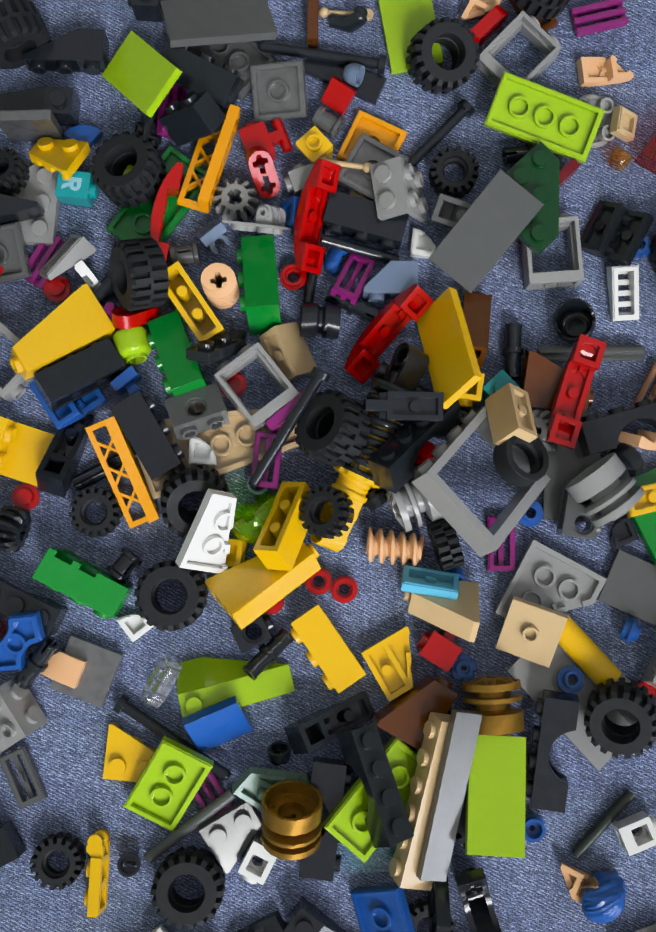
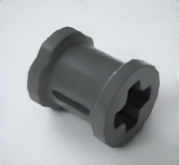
(328, 122)
(185, 254)

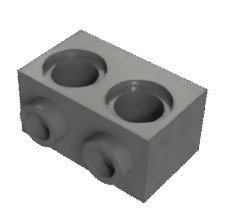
(569, 512)

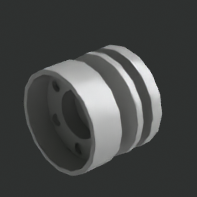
(608, 494)
(411, 503)

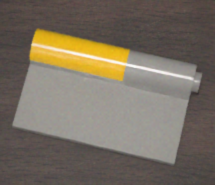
(580, 651)

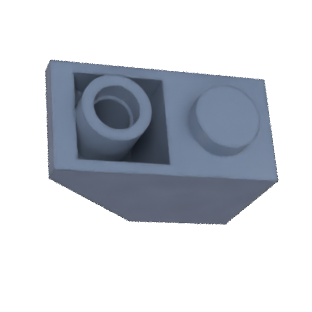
(391, 281)

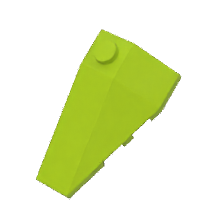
(212, 680)

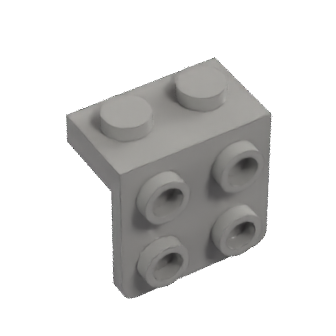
(398, 189)
(18, 714)

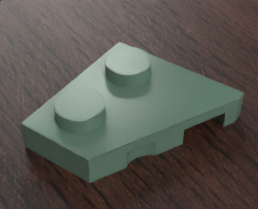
(257, 780)

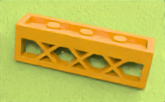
(215, 163)
(132, 468)

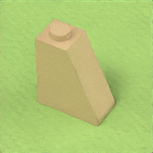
(454, 616)

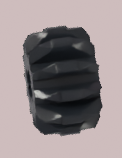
(13, 528)

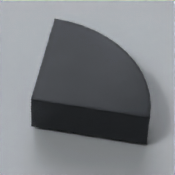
(622, 532)

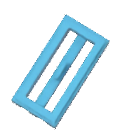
(430, 582)

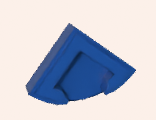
(84, 133)

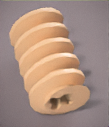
(220, 275)
(394, 547)

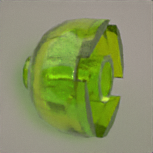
(251, 518)

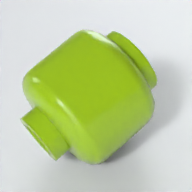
(132, 345)

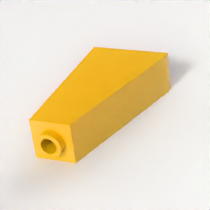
(62, 332)
(253, 589)

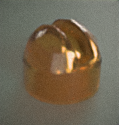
(620, 158)

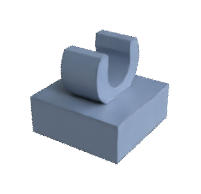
(210, 233)

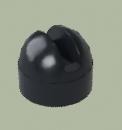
(279, 747)
(128, 871)

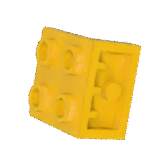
(21, 450)

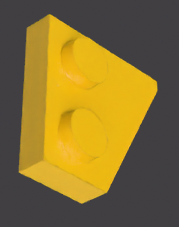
(59, 155)
(125, 755)

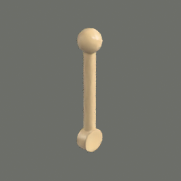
(324, 12)
(365, 167)

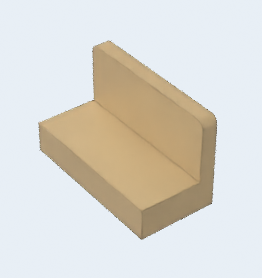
(288, 350)
(510, 415)

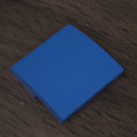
(74, 410)
(217, 724)

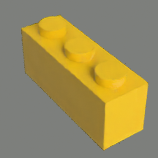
(192, 305)
(283, 530)
(327, 649)

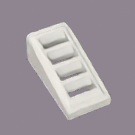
(633, 284)

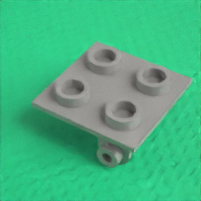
(268, 220)

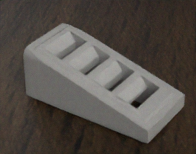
(68, 255)

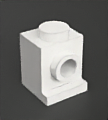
(636, 842)
(252, 871)

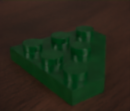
(539, 175)

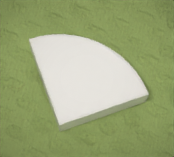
(421, 245)
(86, 274)
(201, 452)
(134, 626)

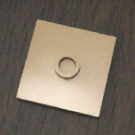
(531, 631)

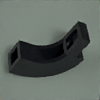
(477, 901)

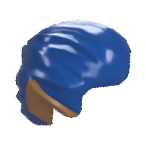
(603, 897)

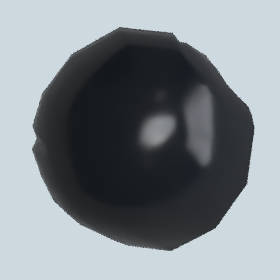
(574, 318)

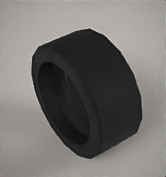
(509, 469)

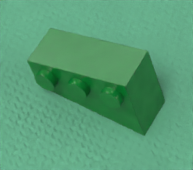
(259, 283)
(171, 341)
(82, 582)

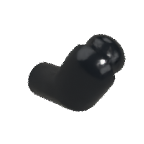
(350, 23)

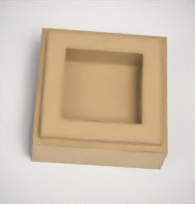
(623, 123)

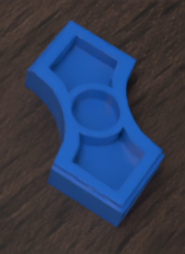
(23, 630)

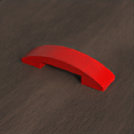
(170, 187)
(310, 214)
(383, 330)
(573, 390)

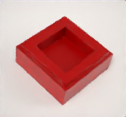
(338, 95)

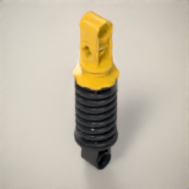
(355, 477)

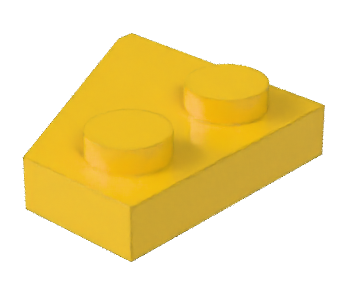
(391, 663)

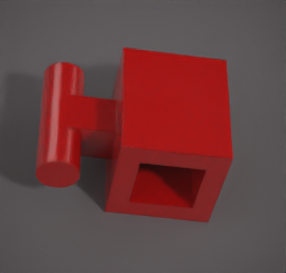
(256, 134)
(439, 648)

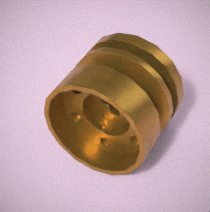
(493, 701)
(291, 820)

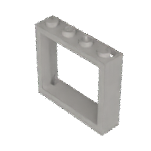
(451, 506)

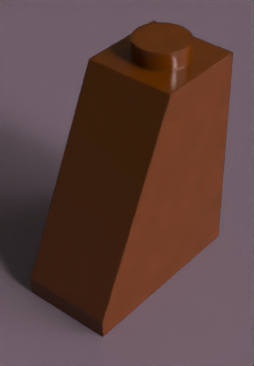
(477, 316)
(542, 380)
(411, 710)

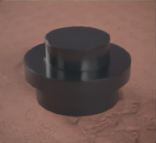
(375, 499)

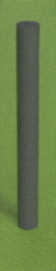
(189, 826)

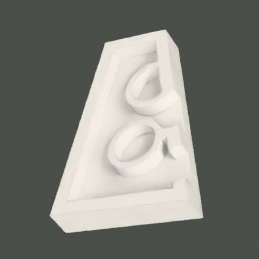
(209, 534)

